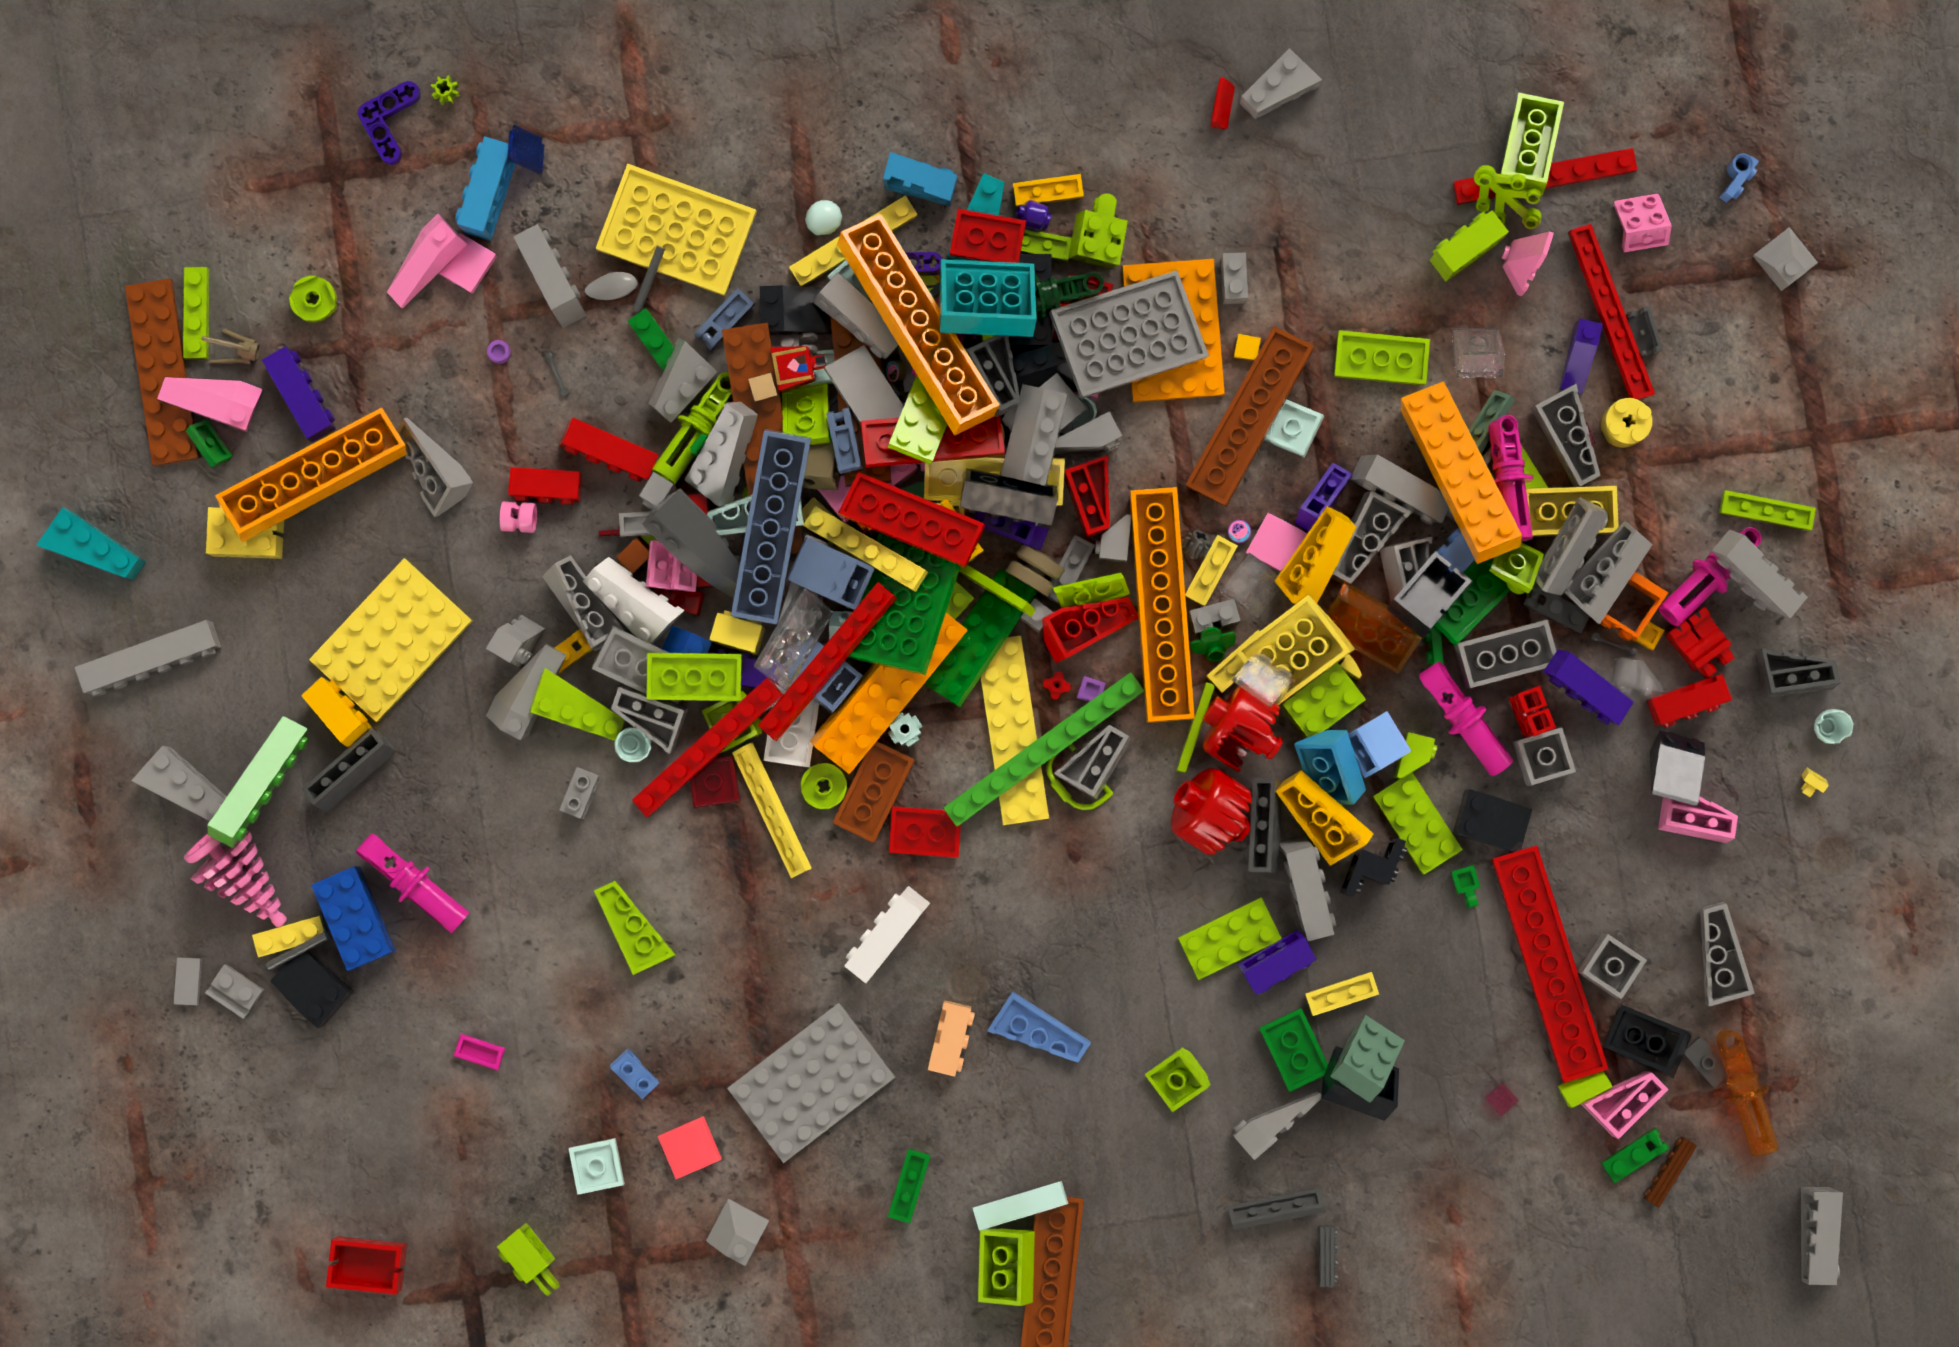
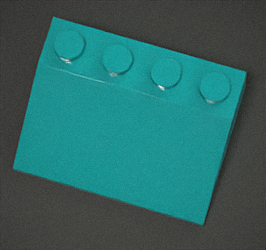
(987, 298)

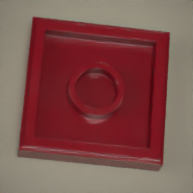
(715, 783)

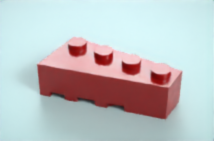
(608, 449)

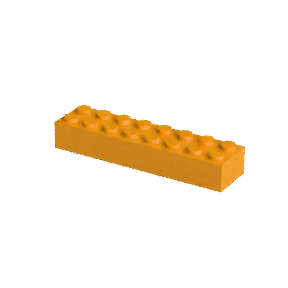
(1460, 472)
(311, 474)
(876, 703)

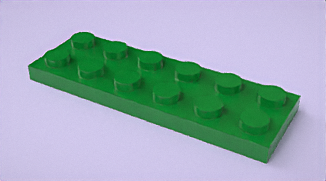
(987, 629)

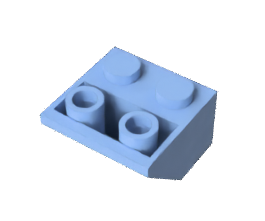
(1377, 744)

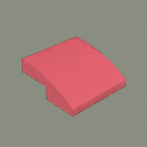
(689, 1147)

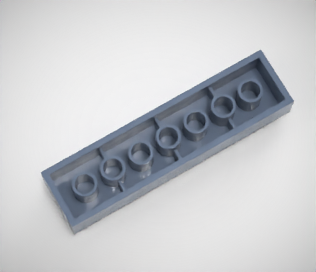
(771, 526)

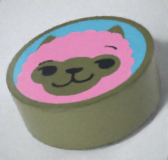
(895, 371)

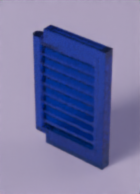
(526, 149)

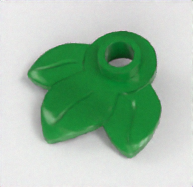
(1213, 643)

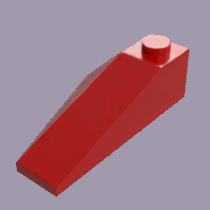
(1082, 625)

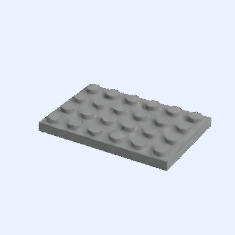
(1128, 334)
(811, 1082)

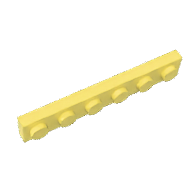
(830, 255)
(865, 548)
(771, 810)

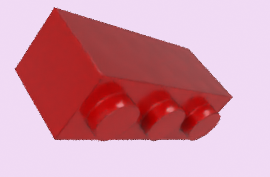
(545, 485)

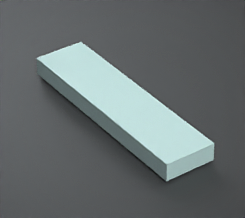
(1020, 1205)

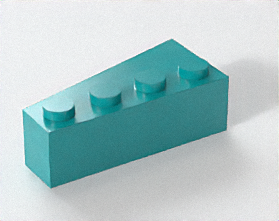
(985, 200)
(82, 541)

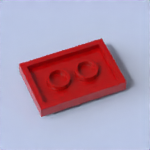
(987, 237)
(923, 832)

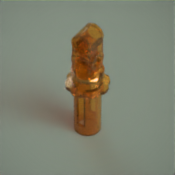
(1744, 1087)

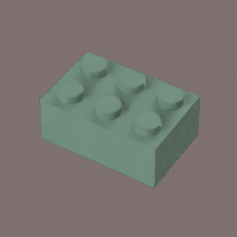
(1367, 1058)

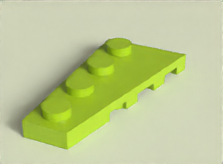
(572, 707)
(633, 932)

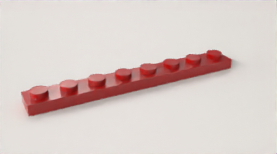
(1564, 173)
(1611, 312)
(827, 661)
(707, 747)

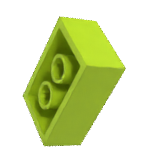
(1468, 244)
(1322, 702)
(1006, 1266)

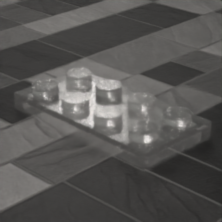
(793, 638)

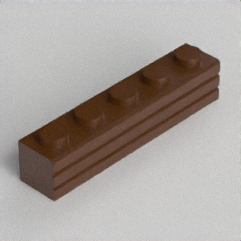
(1669, 1171)

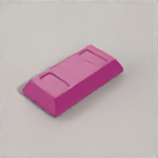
(479, 1052)

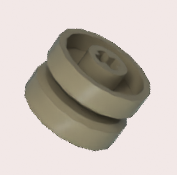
(1035, 569)

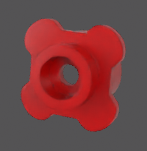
(1050, 684)

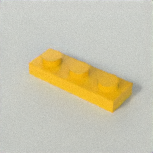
(1049, 190)

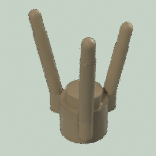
(248, 350)

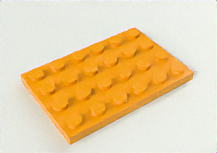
(1197, 378)

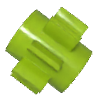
(442, 84)

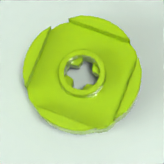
(325, 304)
(810, 786)

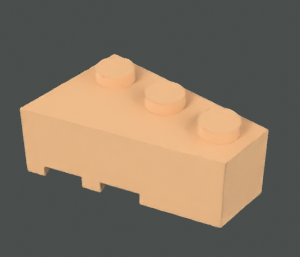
(951, 1038)

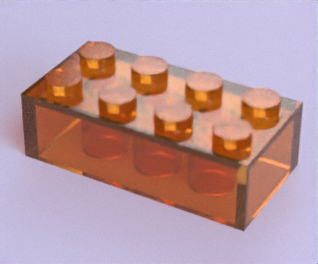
(1372, 627)

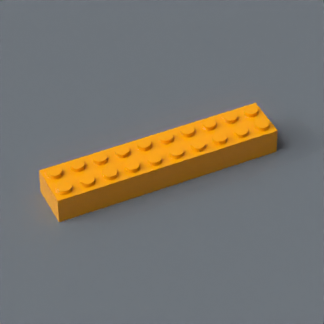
(914, 323)
(1161, 605)

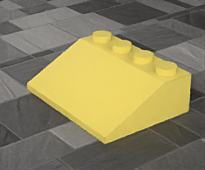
(1301, 642)

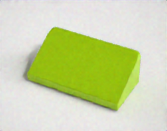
(1584, 1088)

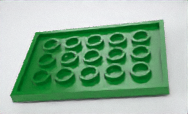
(911, 625)

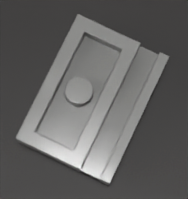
(234, 991)

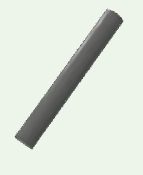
(649, 277)
(298, 950)

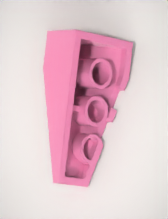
(428, 256)
(1524, 258)
(218, 400)

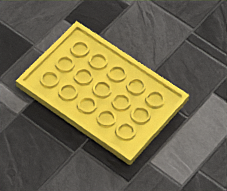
(696, 228)
(391, 640)

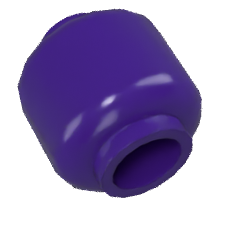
(1035, 214)

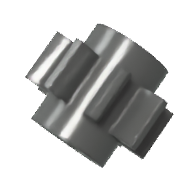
(1196, 544)

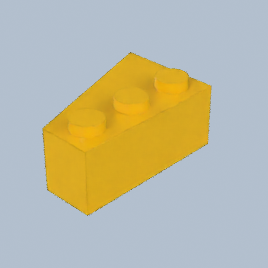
(336, 711)

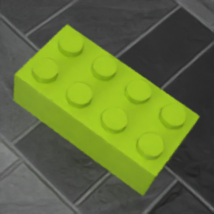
(1532, 140)

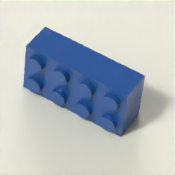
(353, 918)

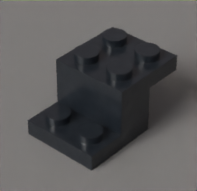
(1373, 867)

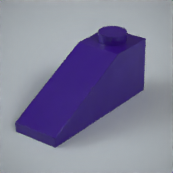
(1581, 354)
(1323, 495)
(1021, 532)

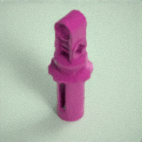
(1510, 472)
(1711, 574)
(1466, 719)
(413, 883)

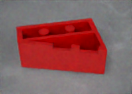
(1090, 495)
(1689, 701)

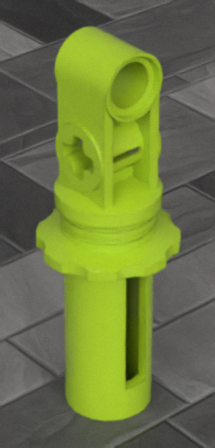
(700, 421)

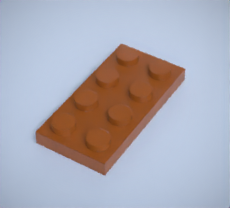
(873, 791)

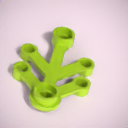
(1488, 178)

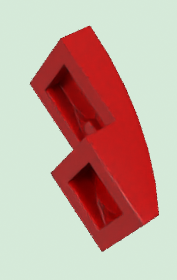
(689, 601)

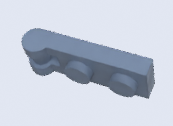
(725, 317)
(844, 441)

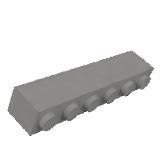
(148, 657)

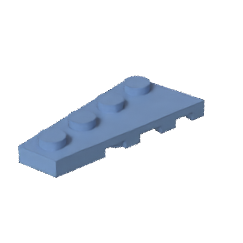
(1038, 1029)

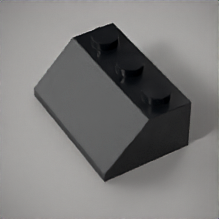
(1040, 364)
(1380, 1107)

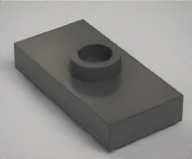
(1705, 1062)

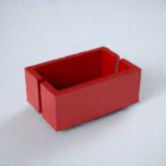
(366, 1265)

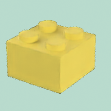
(737, 633)

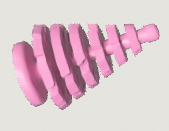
(232, 869)

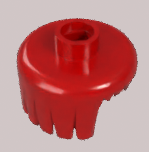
(1240, 723)
(1209, 811)

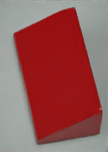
(1222, 104)

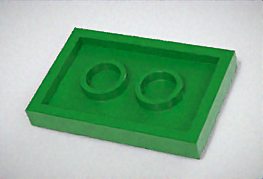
(1294, 1049)

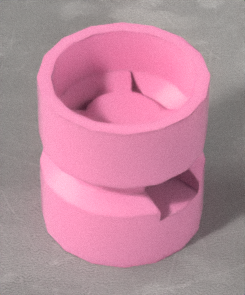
(526, 517)

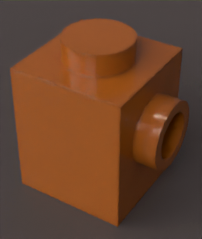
(634, 554)

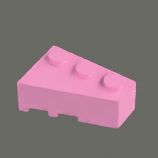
(1700, 821)
(1625, 1102)

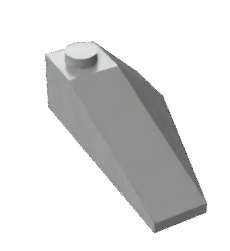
(512, 703)

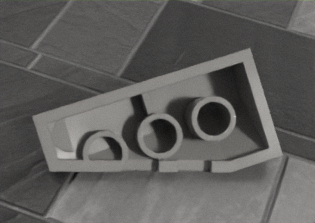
(439, 474)
(1260, 1131)

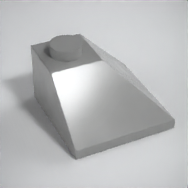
(1785, 259)
(737, 1232)

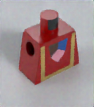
(795, 366)

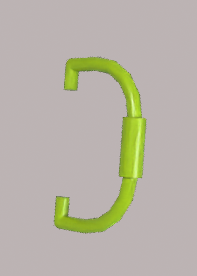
(1065, 795)

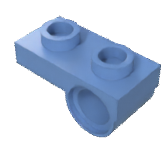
(1734, 188)
(634, 1074)

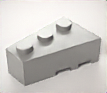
(1279, 84)

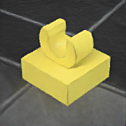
(1812, 782)

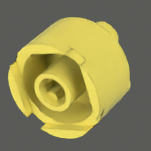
(1615, 429)

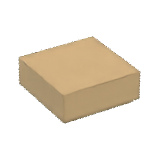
(762, 387)

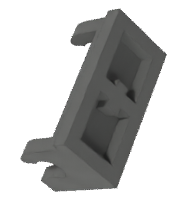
(1644, 331)

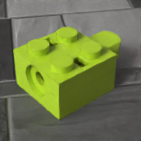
(1098, 234)
(529, 1258)

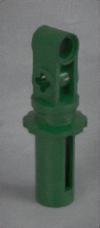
(1064, 291)

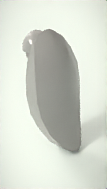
(612, 286)

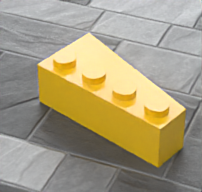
(1316, 557)
(1322, 818)

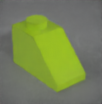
(1421, 752)

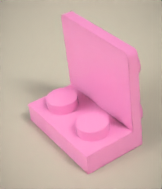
(1643, 222)

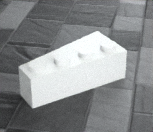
(631, 601)
(887, 933)

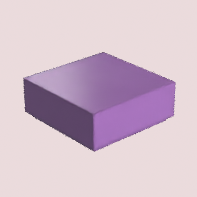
(1090, 689)

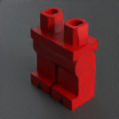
(1700, 641)
(1527, 713)

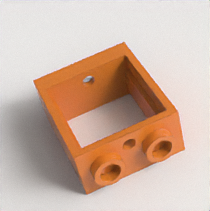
(1647, 588)

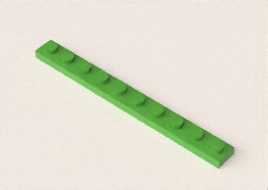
(1043, 749)

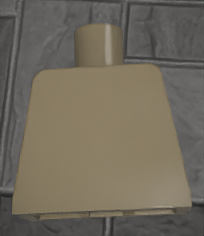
(821, 468)

